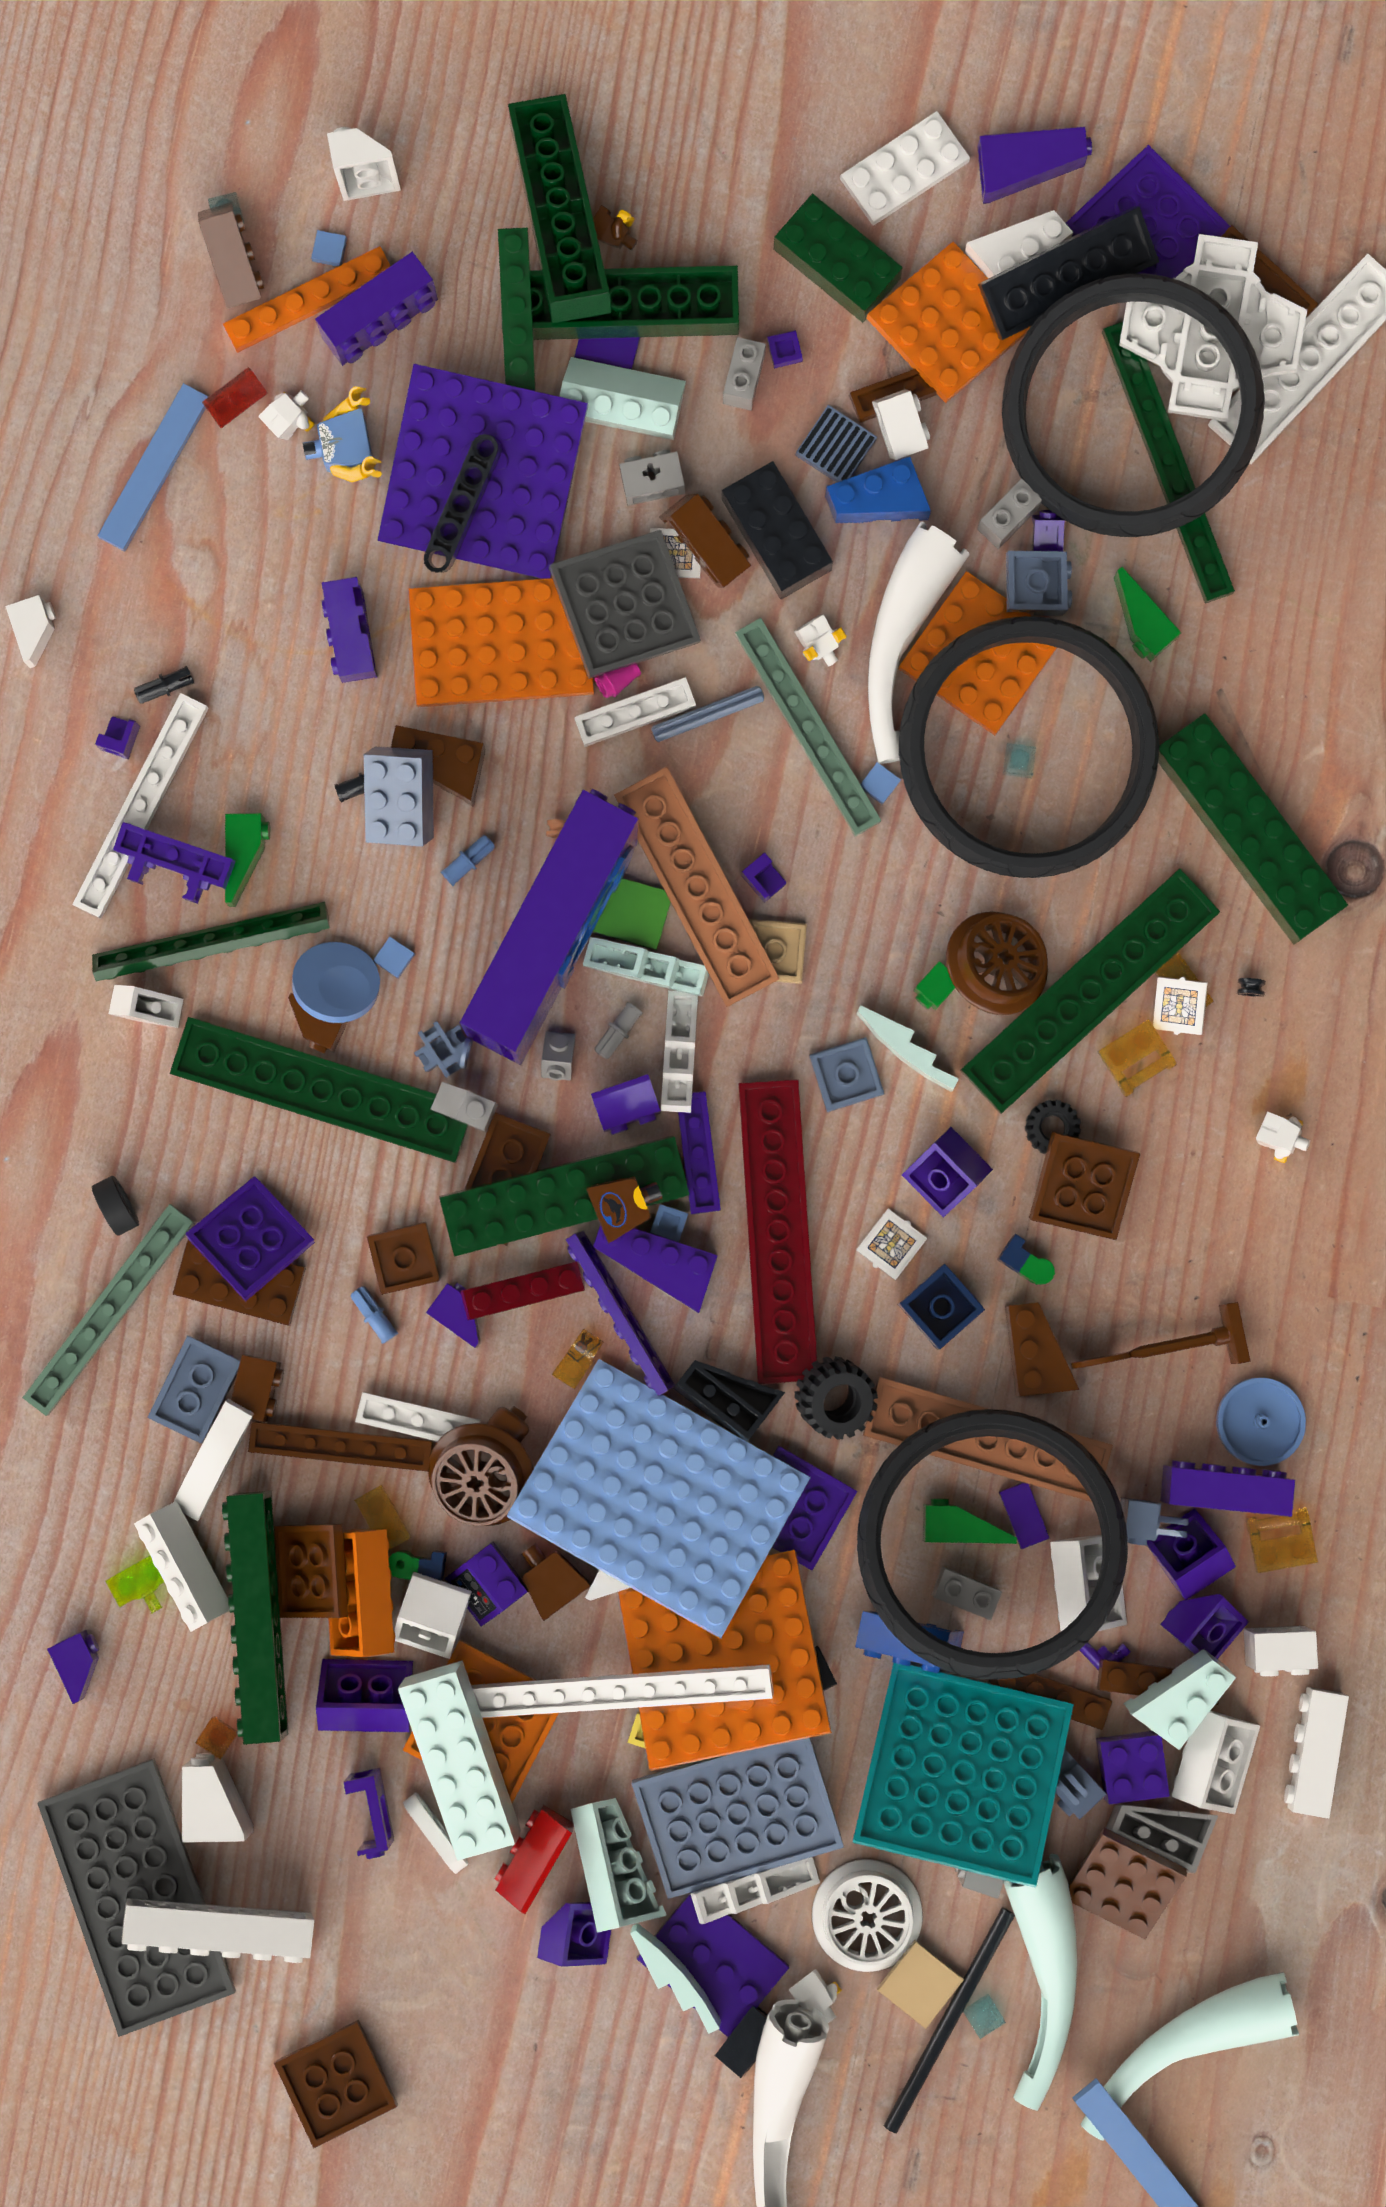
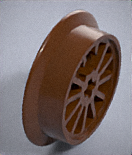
(965, 968)
(511, 1461)

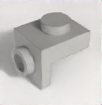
(557, 1056)

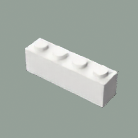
(183, 1565)
(1317, 1752)

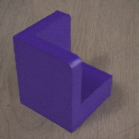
(118, 737)
(763, 877)

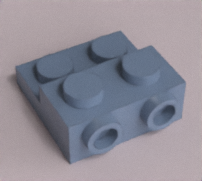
(1038, 582)

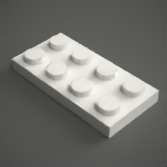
(904, 168)

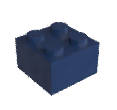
(941, 1306)

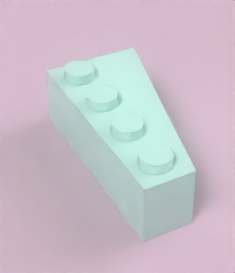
(612, 1867)

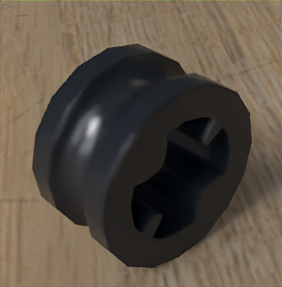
(1251, 987)

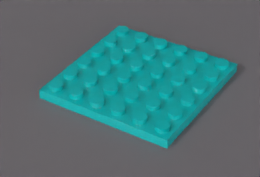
(964, 1774)

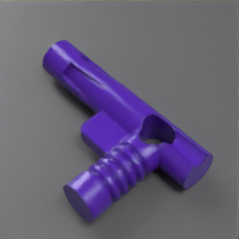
(1103, 1653)

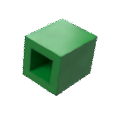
(934, 987)

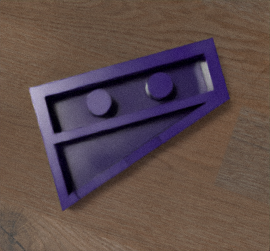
(348, 630)

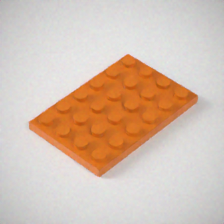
(493, 644)

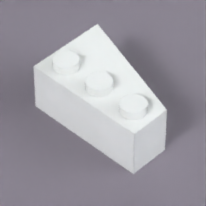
(1017, 243)

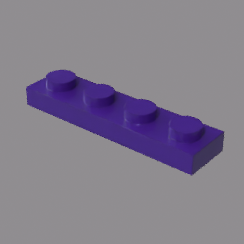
(699, 1156)

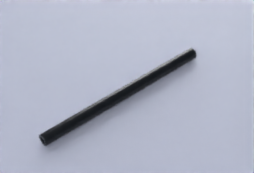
(949, 2020)

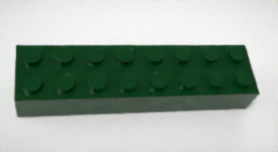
(559, 208)
(650, 305)
(1249, 829)
(555, 1195)
(256, 1617)

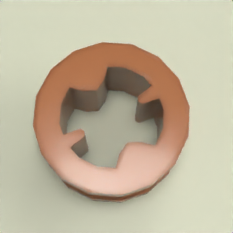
(555, 827)

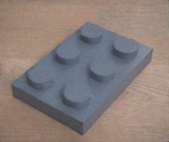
(195, 1389)

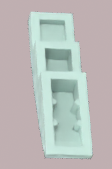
(646, 966)
(897, 1040)
(668, 1969)

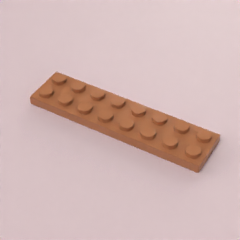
(698, 888)
(907, 1409)

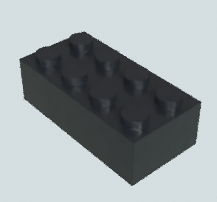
(777, 530)

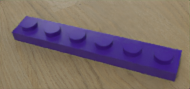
(625, 1322)

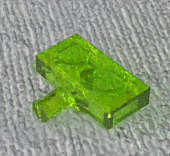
(137, 1583)

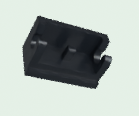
(742, 2045)

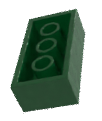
(837, 257)

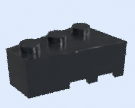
(728, 1399)

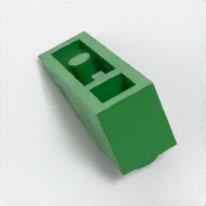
(1146, 623)
(245, 844)
(954, 1525)

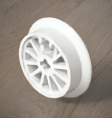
(843, 1881)

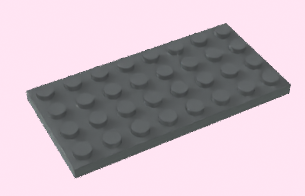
(125, 1843)

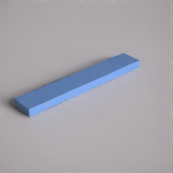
(153, 468)
(1132, 2147)

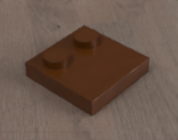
(403, 1258)

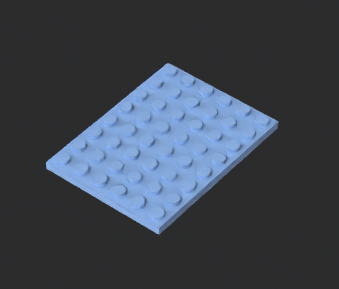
(659, 1498)

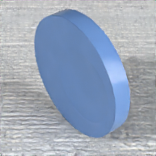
(335, 982)
(1260, 1421)

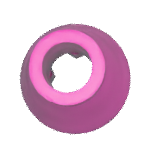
(615, 681)

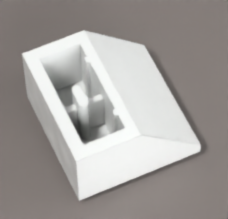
(432, 1615)

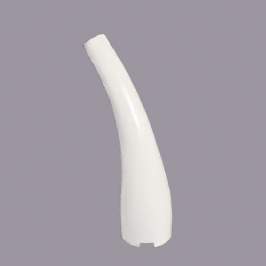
(913, 590)
(783, 2071)

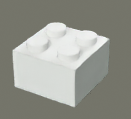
(1281, 1649)

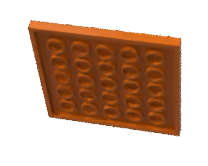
(765, 1630)

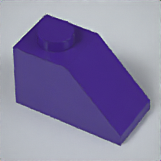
(451, 1313)
(76, 1663)

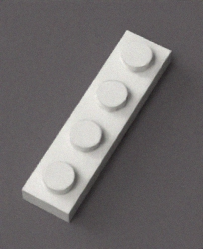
(635, 712)
(408, 1417)

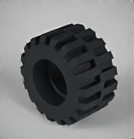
(851, 1413)

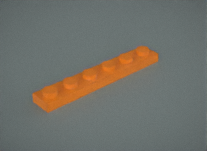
(304, 300)

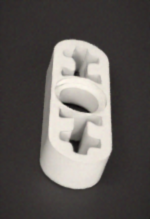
(433, 1831)

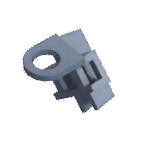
(450, 1048)

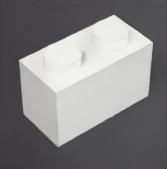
(901, 424)

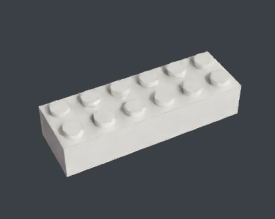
(217, 1929)

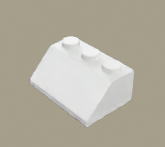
(361, 164)
(1076, 1575)
(1216, 1763)

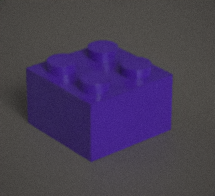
(1132, 1767)

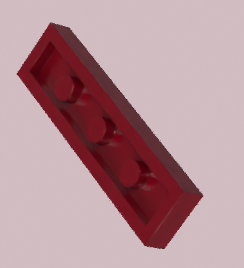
(522, 1290)

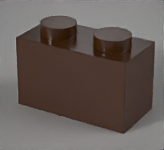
(256, 1386)

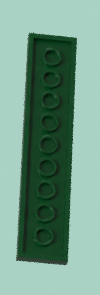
(1090, 991)
(316, 1089)

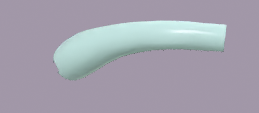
(1050, 1938)
(1231, 2019)

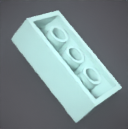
(625, 397)

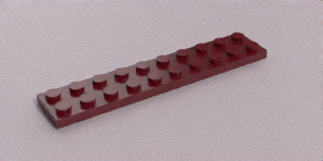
(777, 1230)

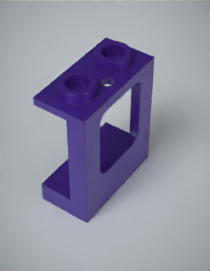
(372, 1783)

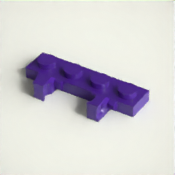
(151, 849)

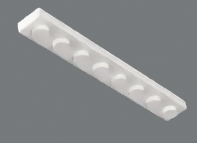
(141, 802)

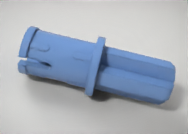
(468, 860)
(373, 1314)

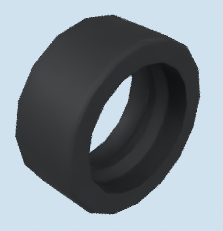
(115, 1205)

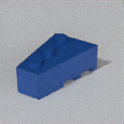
(879, 494)
(878, 1640)

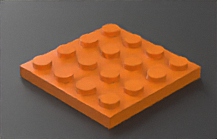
(942, 323)
(993, 680)
(513, 1738)

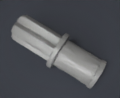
(618, 1030)

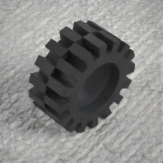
(1050, 1108)

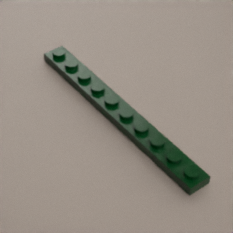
(1168, 464)

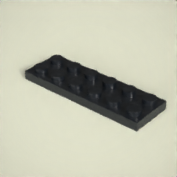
(1029, 288)

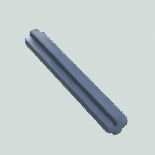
(708, 713)

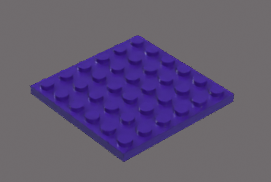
(530, 486)

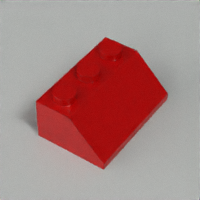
(533, 1857)

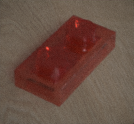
(234, 397)

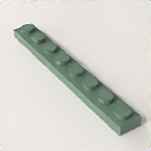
(808, 727)
(108, 1310)

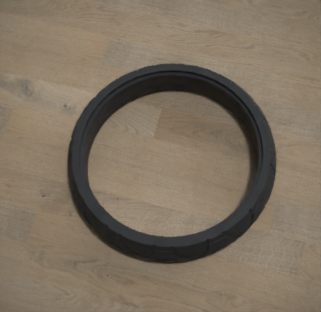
(1090, 298)
(1130, 693)
(1056, 1443)

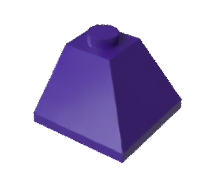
(1205, 1624)
(572, 1937)

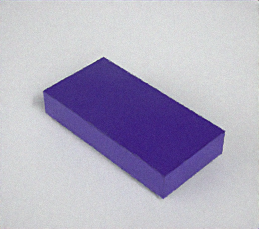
(1024, 1515)

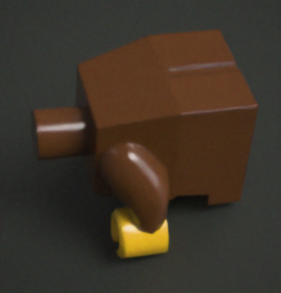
(614, 230)

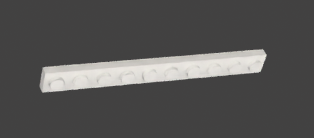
(624, 1691)

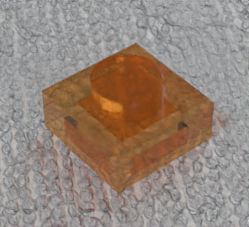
(216, 1737)

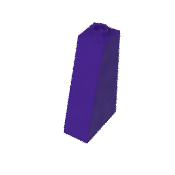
(1028, 158)

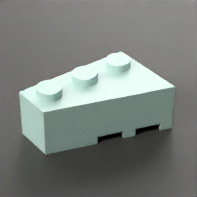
(1183, 1698)

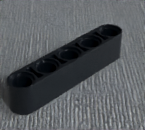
(451, 514)

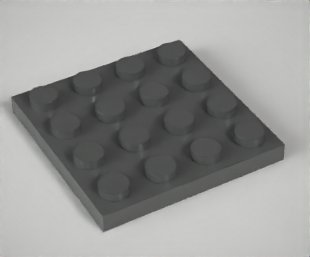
(624, 604)

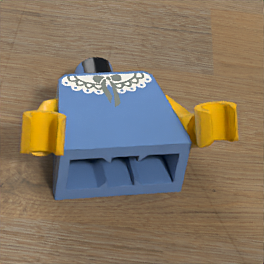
(345, 440)

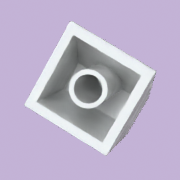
(211, 1803)

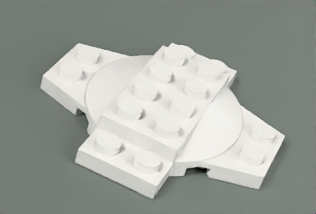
(1188, 350)

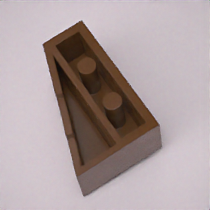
(1035, 1354)

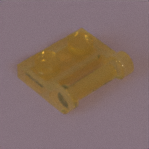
(1132, 1048)
(1285, 1550)

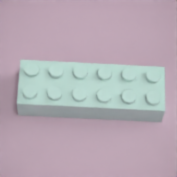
(459, 1760)

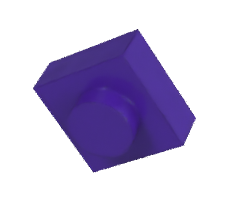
(784, 349)

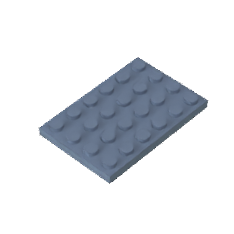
(736, 1815)

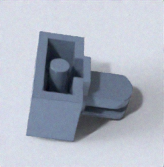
(1144, 1520)
(1076, 1788)

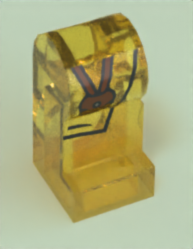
(578, 1359)

